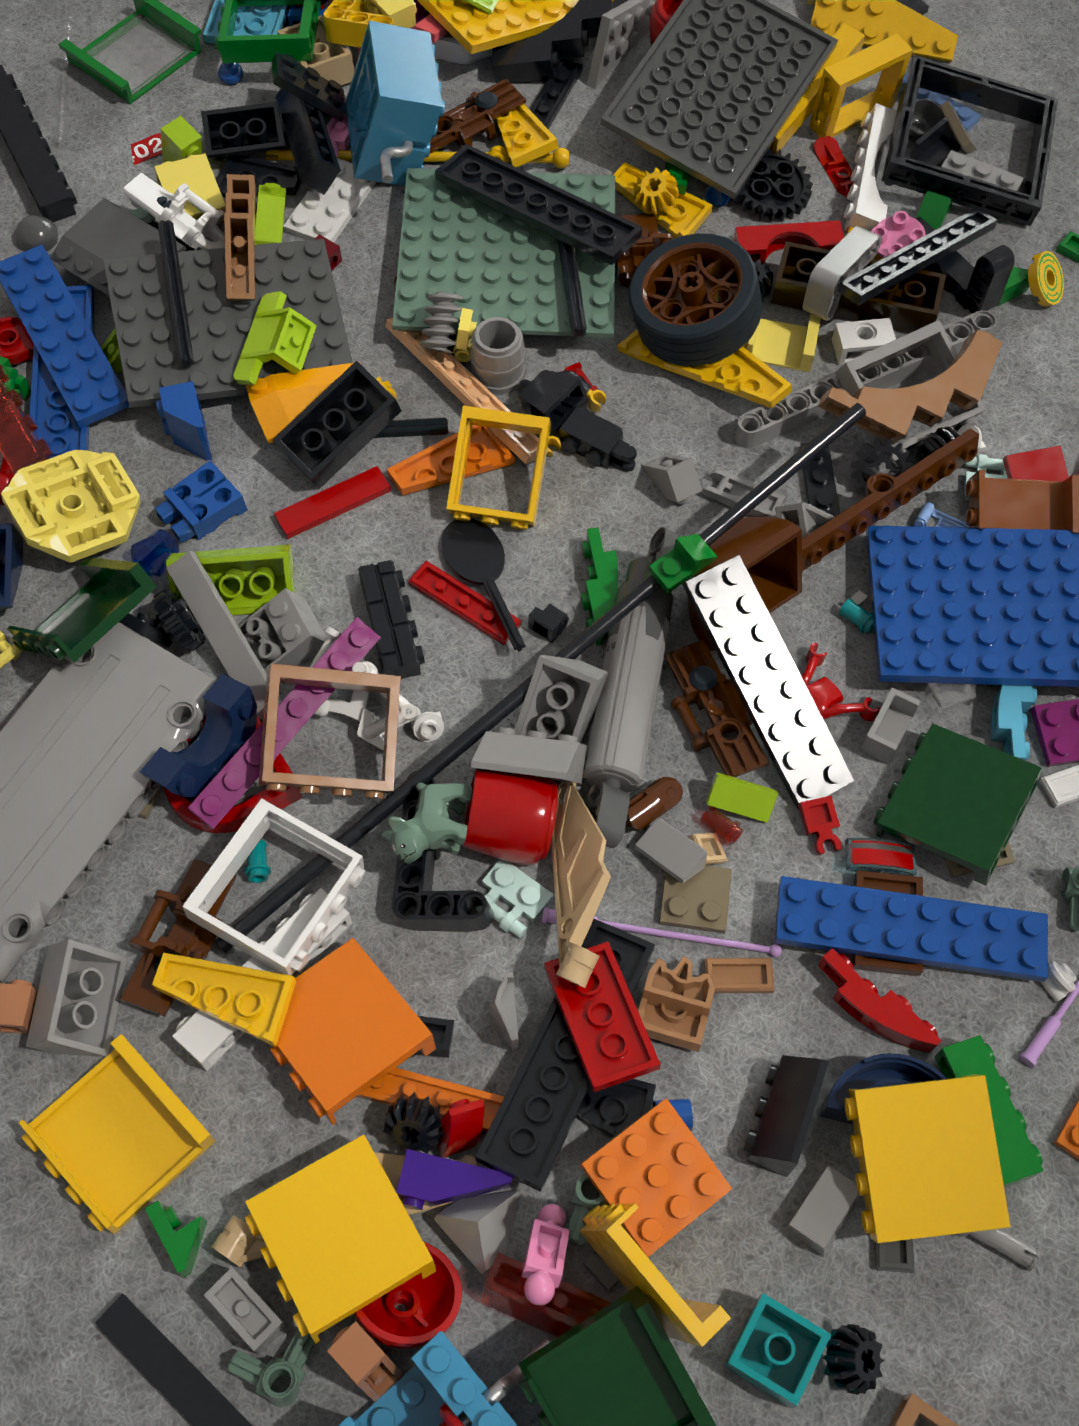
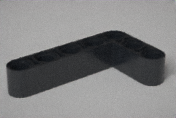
(976, 286)
(429, 901)

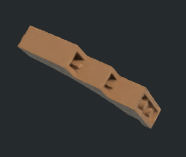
(240, 237)
(892, 410)

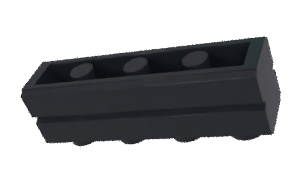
(389, 619)

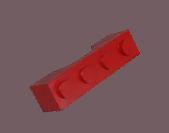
(765, 239)

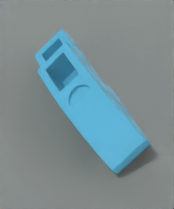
(1010, 718)

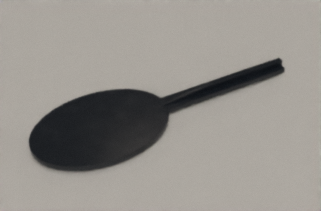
(479, 558)

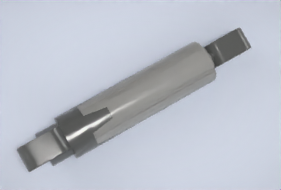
(628, 698)

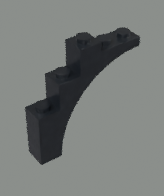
(540, 55)

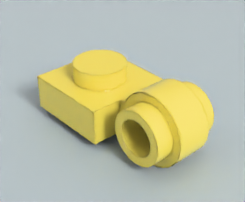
(464, 336)

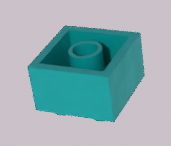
(777, 1350)

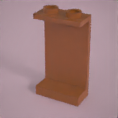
(1022, 503)

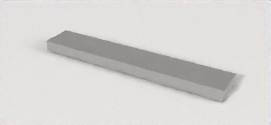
(219, 626)

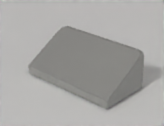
(672, 851)

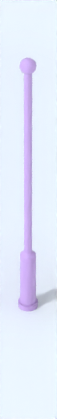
(774, 950)
(1047, 1032)

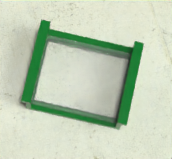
(138, 50)

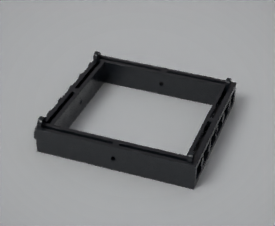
(958, 187)

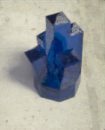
(154, 551)

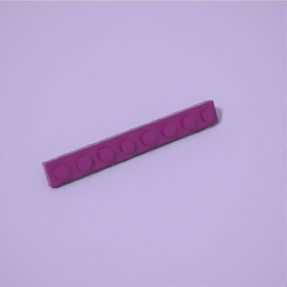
(292, 715)

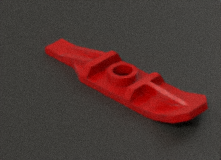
(833, 162)

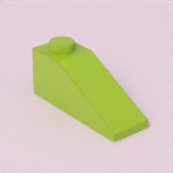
(270, 214)

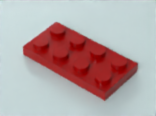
(604, 1022)

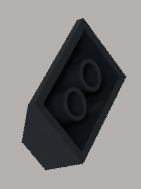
(243, 130)
(785, 1113)

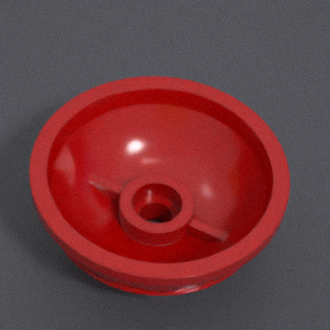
(429, 1302)

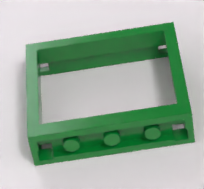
(263, 47)

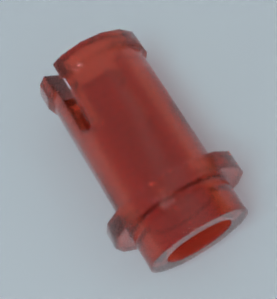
(722, 825)

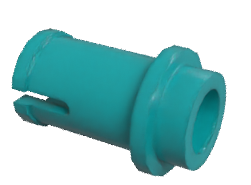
(857, 616)
(257, 867)

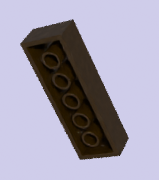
(907, 304)

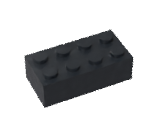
(337, 424)

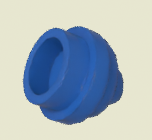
(230, 73)
(716, 197)

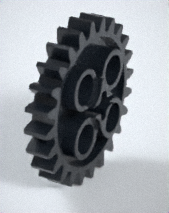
(776, 188)

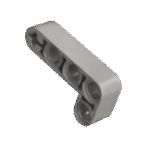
(840, 263)

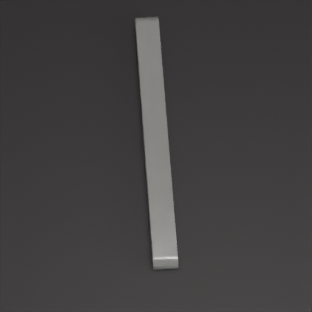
(802, 405)

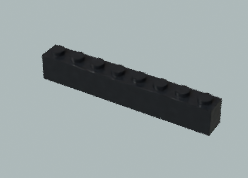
(32, 154)

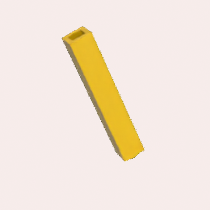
(849, 42)

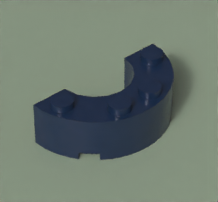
(228, 725)
(875, 1072)

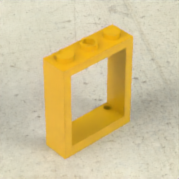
(888, 55)
(500, 420)

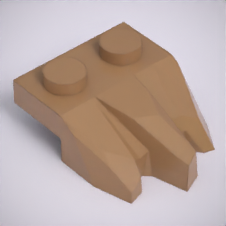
(676, 1004)

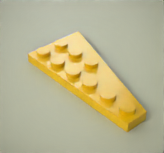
(884, 19)
(736, 374)

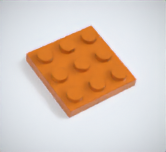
(660, 1171)

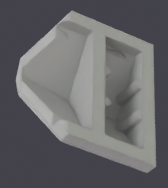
(503, 1012)

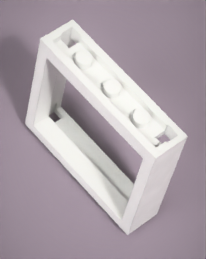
(236, 853)

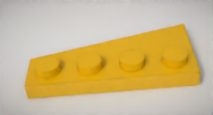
(525, 136)
(680, 219)
(233, 994)

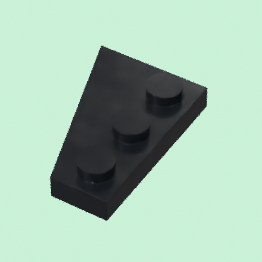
(617, 1106)

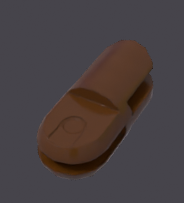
(653, 802)

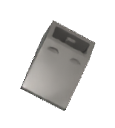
(283, 631)

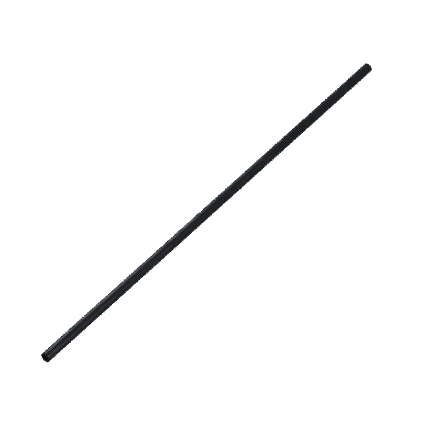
(517, 696)

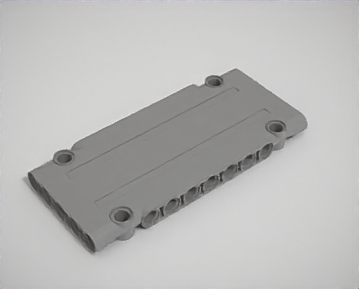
(76, 775)

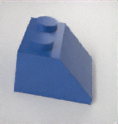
(184, 418)

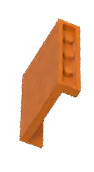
(346, 1029)

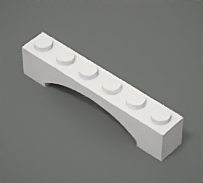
(865, 202)

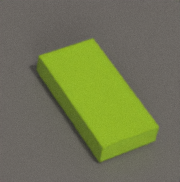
(741, 797)

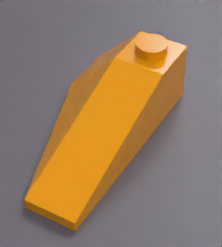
(285, 395)

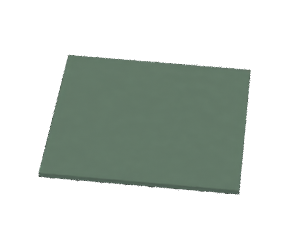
(496, 260)

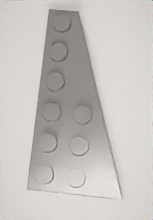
(617, 35)

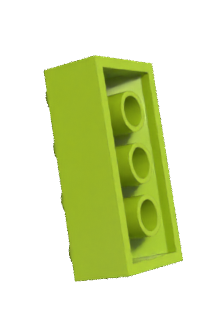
(245, 575)

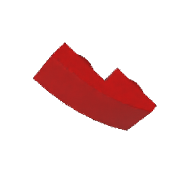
(461, 1127)

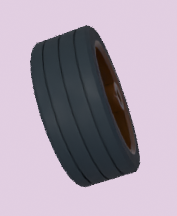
(699, 315)

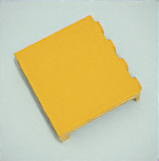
(117, 1137)
(927, 1159)
(337, 1236)
(680, 1318)

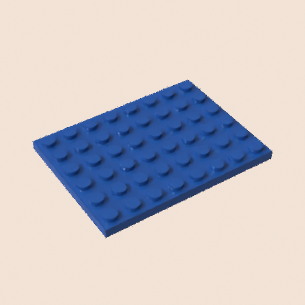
(975, 605)

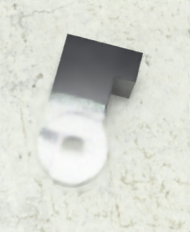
(557, 614)

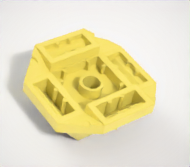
(73, 504)

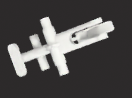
(368, 728)

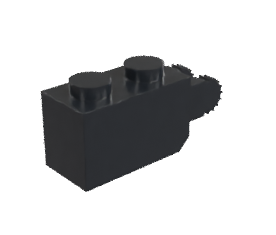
(596, 441)

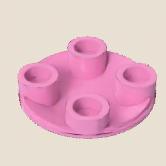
(897, 232)

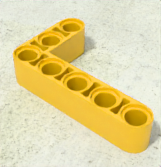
(347, 22)

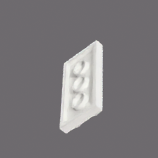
(329, 212)

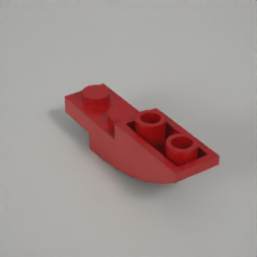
(887, 1015)

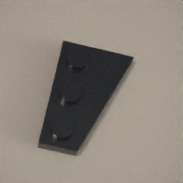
(263, 171)

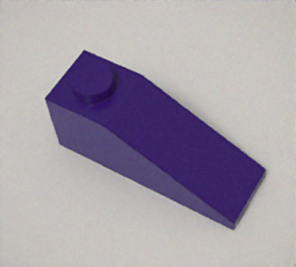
(439, 1180)

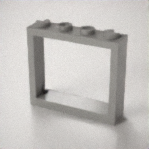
(943, 355)

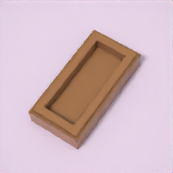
(740, 974)

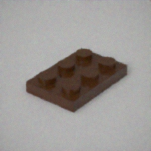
(893, 883)

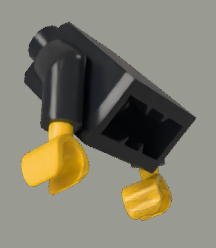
(556, 397)

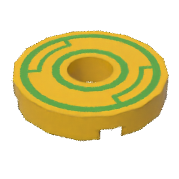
(1046, 278)

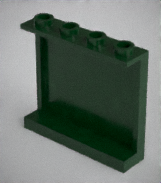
(90, 612)
(959, 800)
(613, 1373)

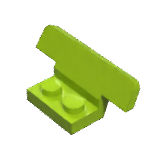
(274, 335)

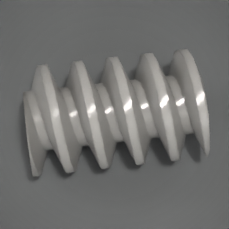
(441, 321)

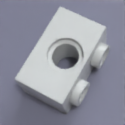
(860, 337)

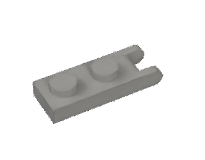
(733, 489)

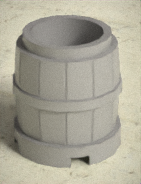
(498, 355)

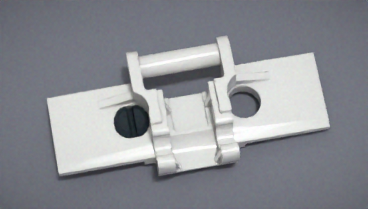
(171, 207)

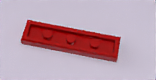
(332, 502)
(460, 600)

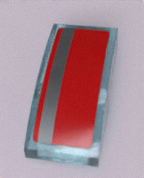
(880, 856)

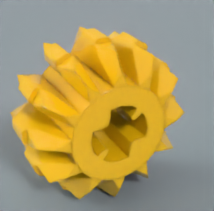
(656, 191)

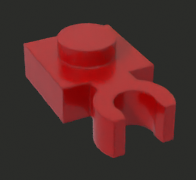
(820, 819)

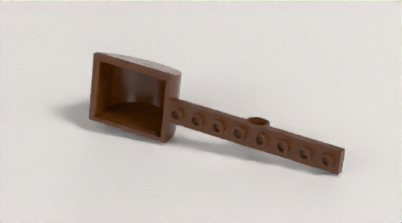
(775, 547)

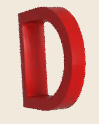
(237, 815)

